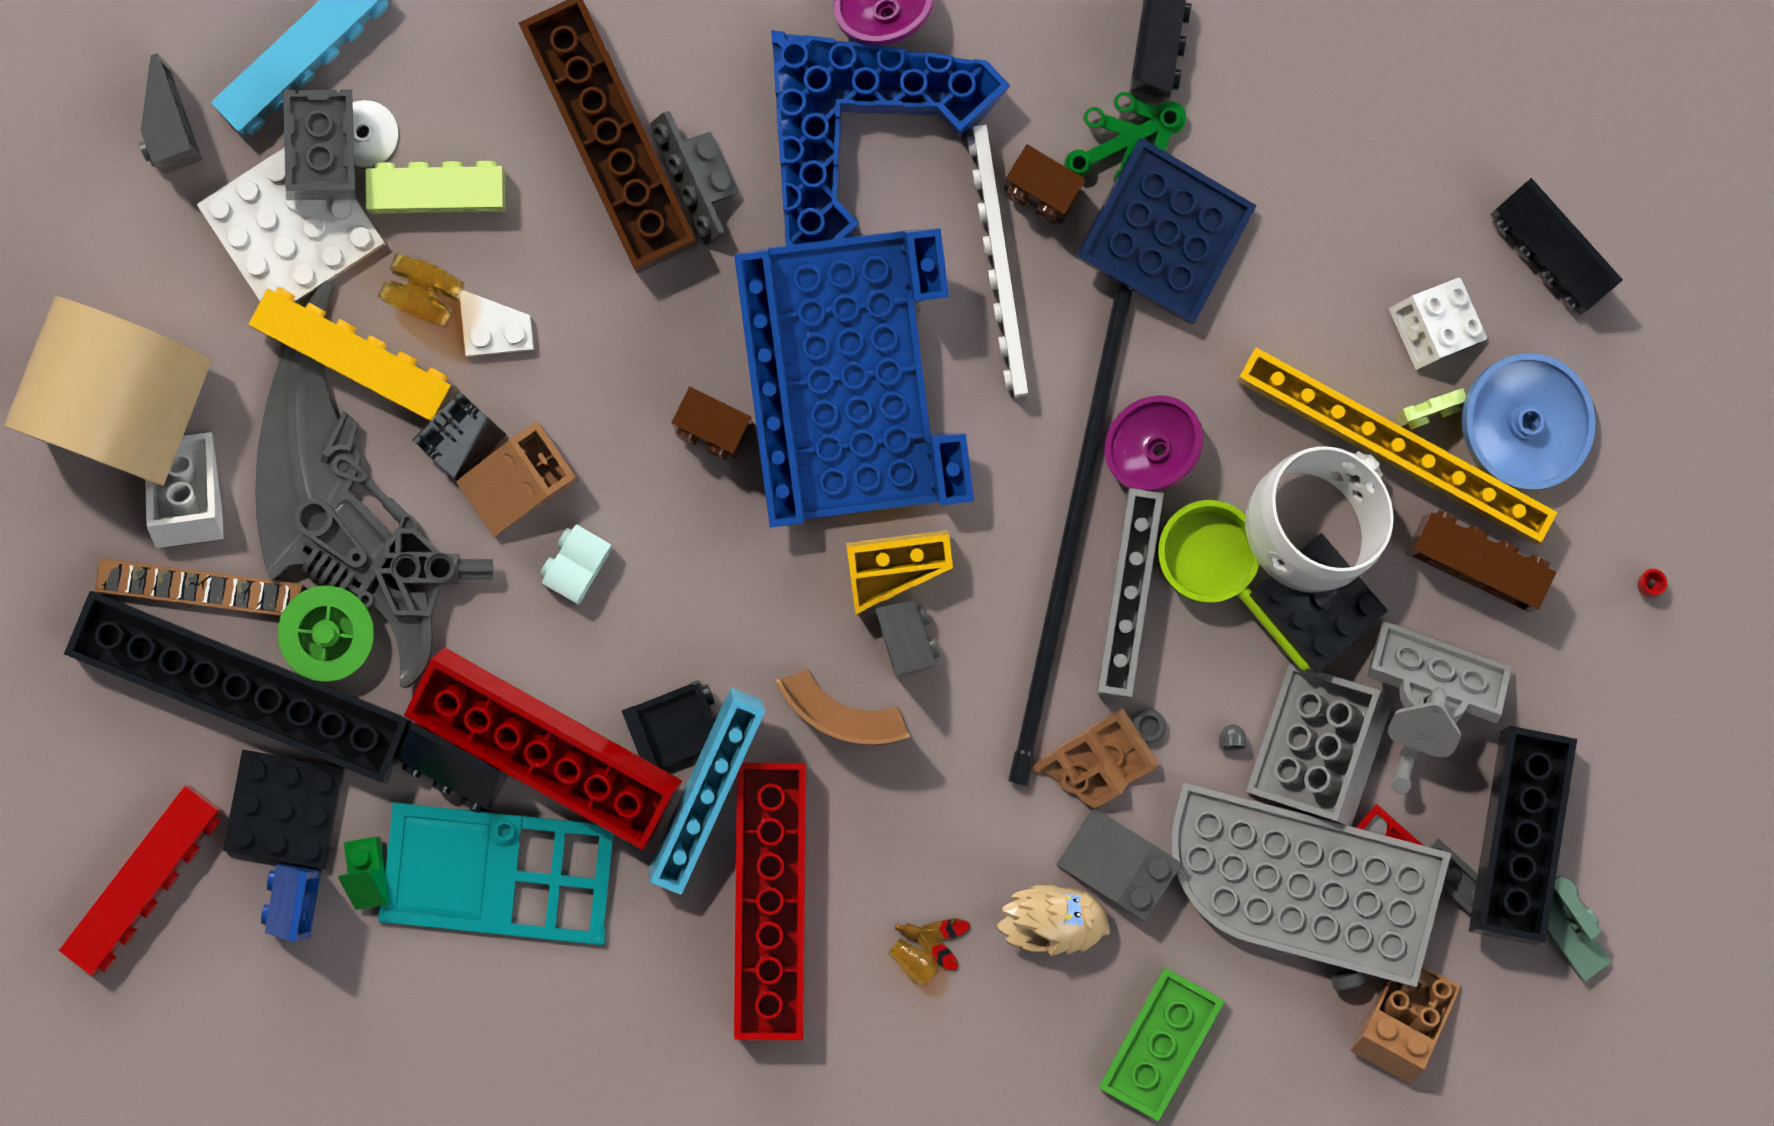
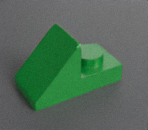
(366, 873)

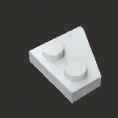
(493, 327)

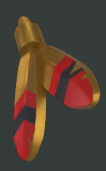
(930, 935)

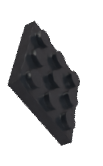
(1320, 622)
(283, 809)

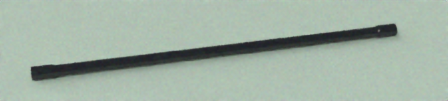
(1024, 754)

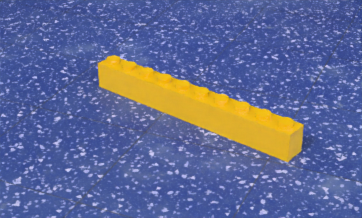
(1396, 446)

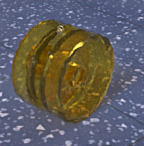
(420, 292)

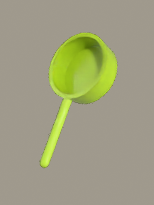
(1210, 560)

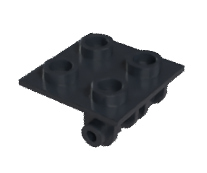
(459, 436)

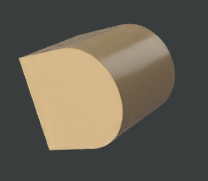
(108, 390)

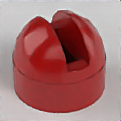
(1657, 588)

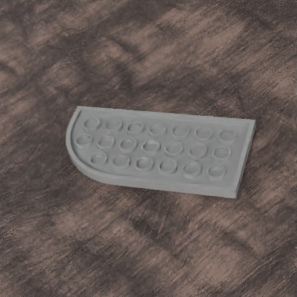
(1308, 883)

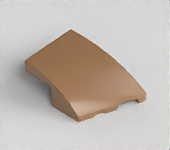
(1100, 760)

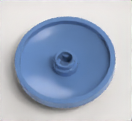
(1528, 421)

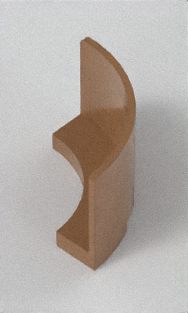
(837, 719)

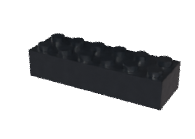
(1523, 835)

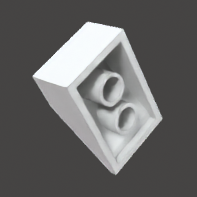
(190, 501)

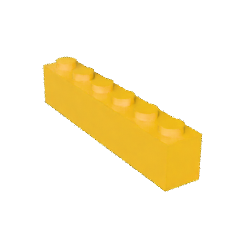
(349, 354)

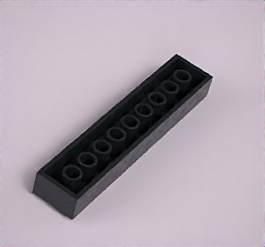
(238, 687)

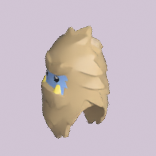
(1053, 920)

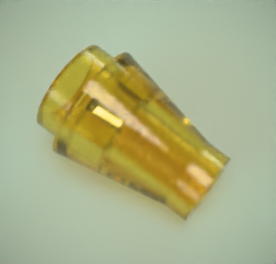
(915, 963)

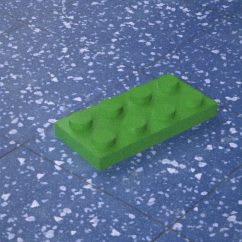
(1161, 1044)

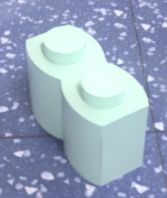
(576, 564)

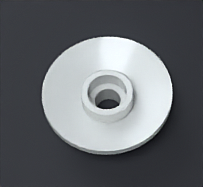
(382, 133)

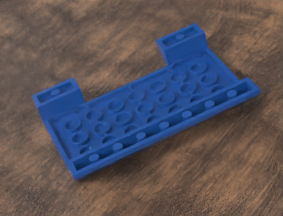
(844, 376)

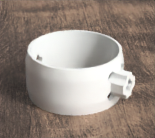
(1373, 512)

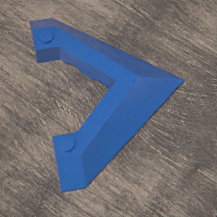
(827, 77)

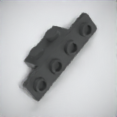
(698, 173)

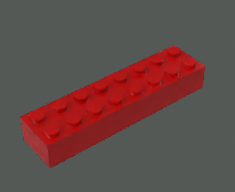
(542, 748)
(770, 901)

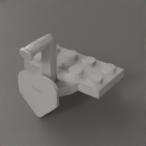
(1435, 689)

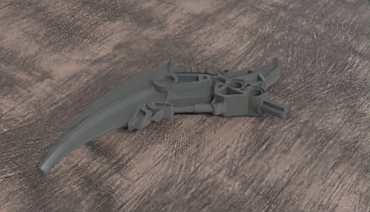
(306, 501)

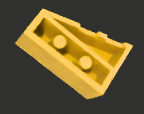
(895, 564)

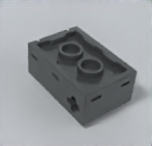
(319, 145)

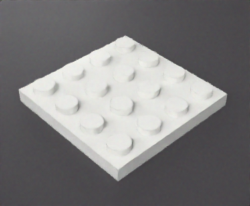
(287, 240)

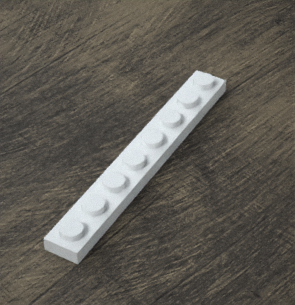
(1000, 276)

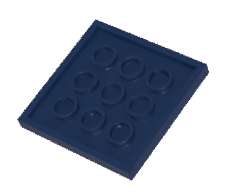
(1165, 231)

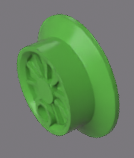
(325, 633)

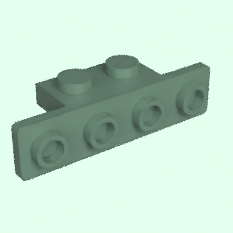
(1575, 930)

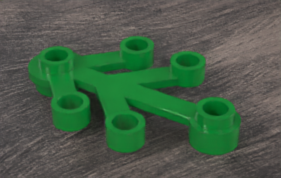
(1129, 132)

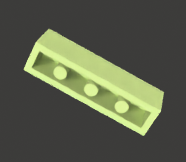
(435, 188)

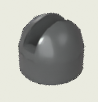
(1232, 738)

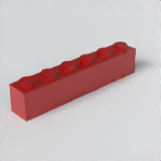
(141, 880)

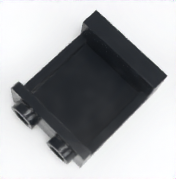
(672, 724)

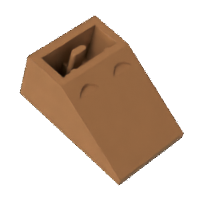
(517, 479)
(1406, 1024)

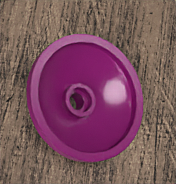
(881, 20)
(1143, 432)

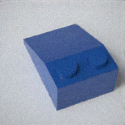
(291, 902)

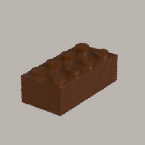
(1481, 562)

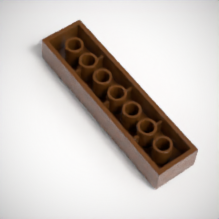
(608, 134)

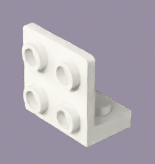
(1437, 322)

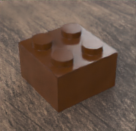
(1043, 185)
(711, 423)

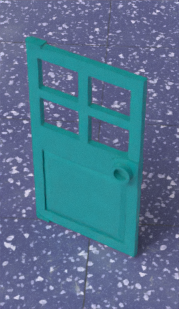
(462, 872)

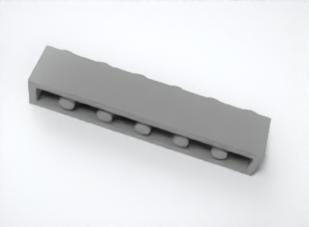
(1129, 593)

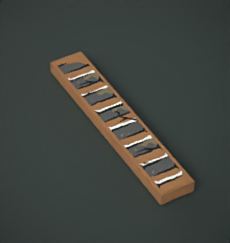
(194, 587)

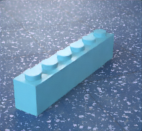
(293, 60)
(706, 790)

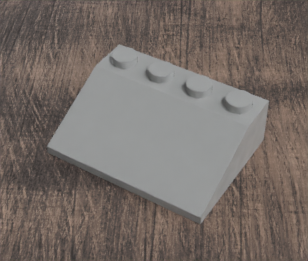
(1320, 744)

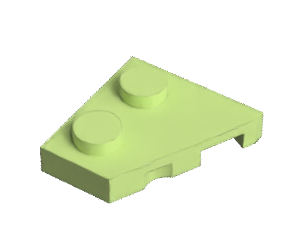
(1418, 415)

